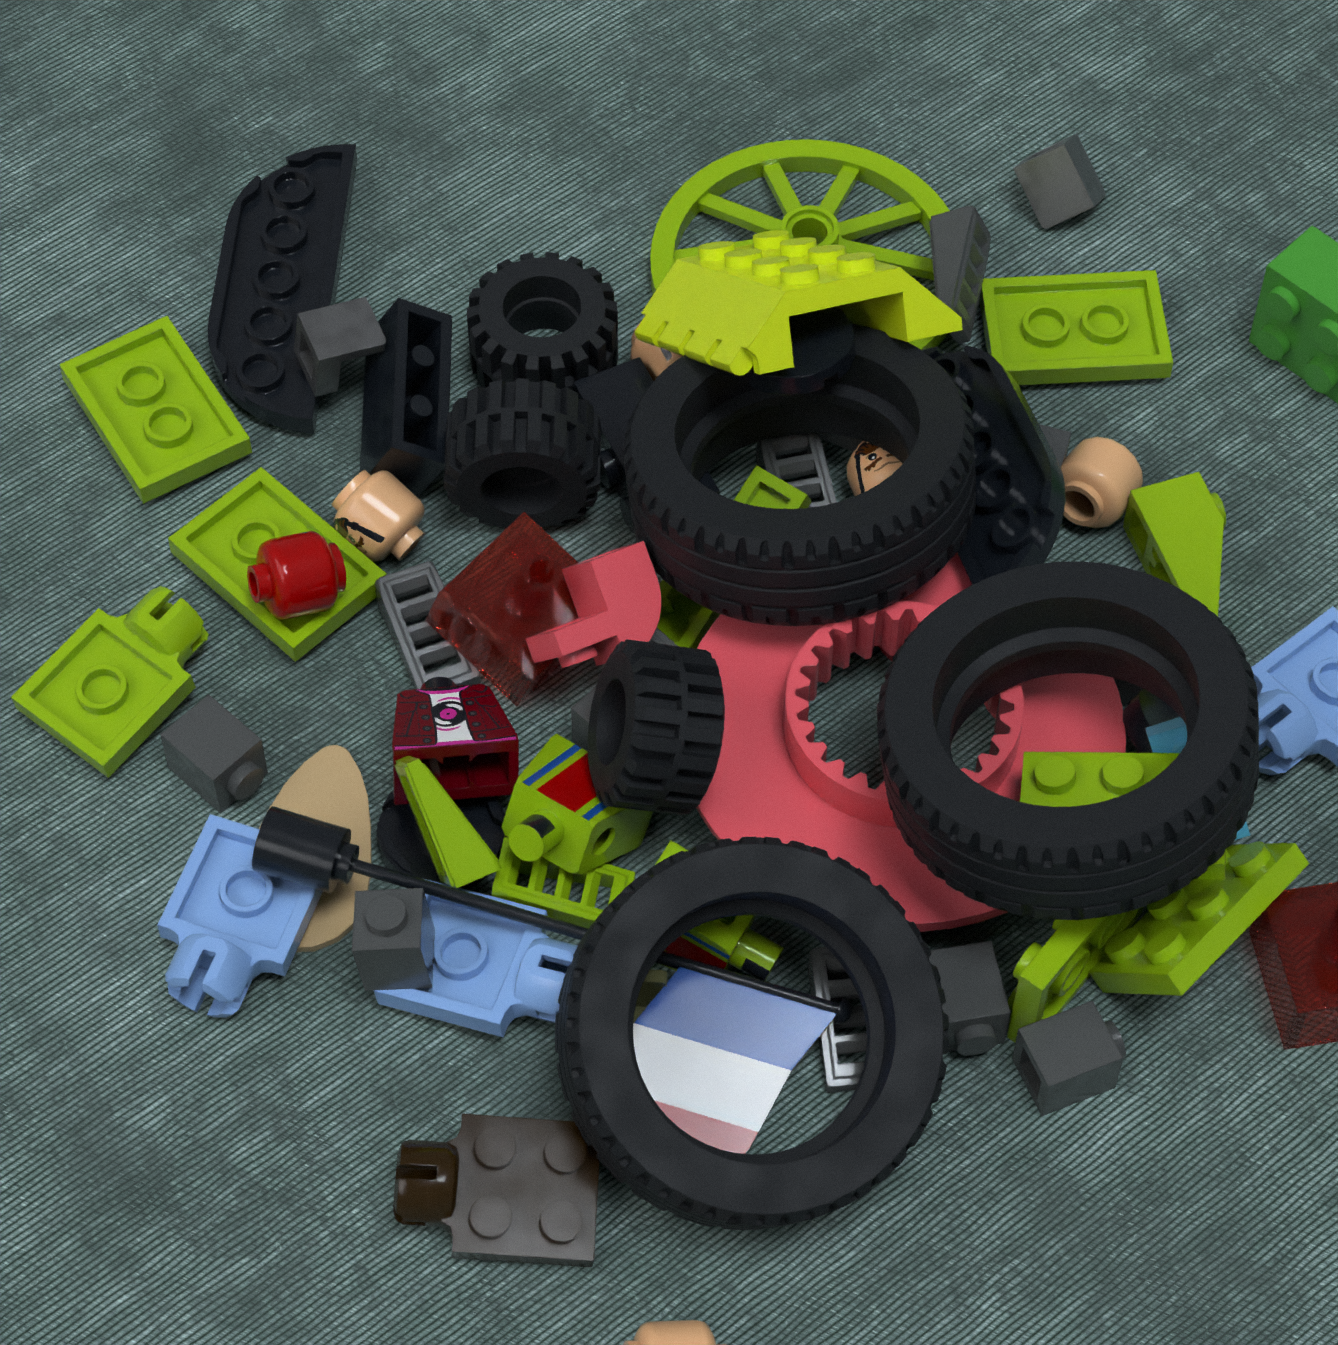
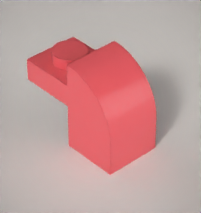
(614, 600)

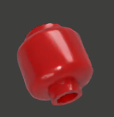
(297, 575)

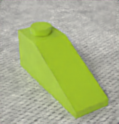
(1179, 535)

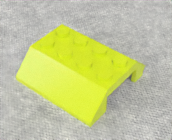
(737, 301)

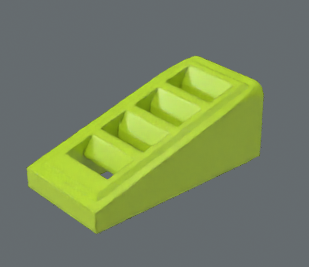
(450, 838)
(557, 905)

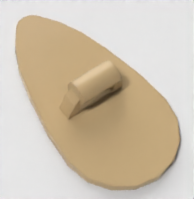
(331, 791)

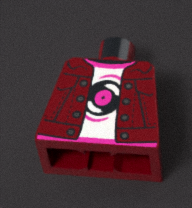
(458, 737)

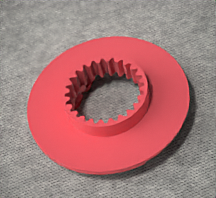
(778, 779)

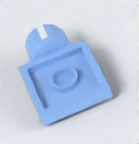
(1300, 696)
(230, 920)
(487, 969)

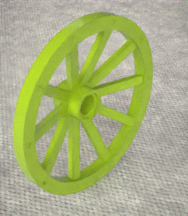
(819, 222)

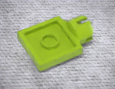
(115, 679)

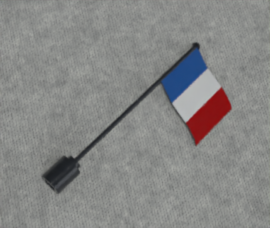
(706, 1044)

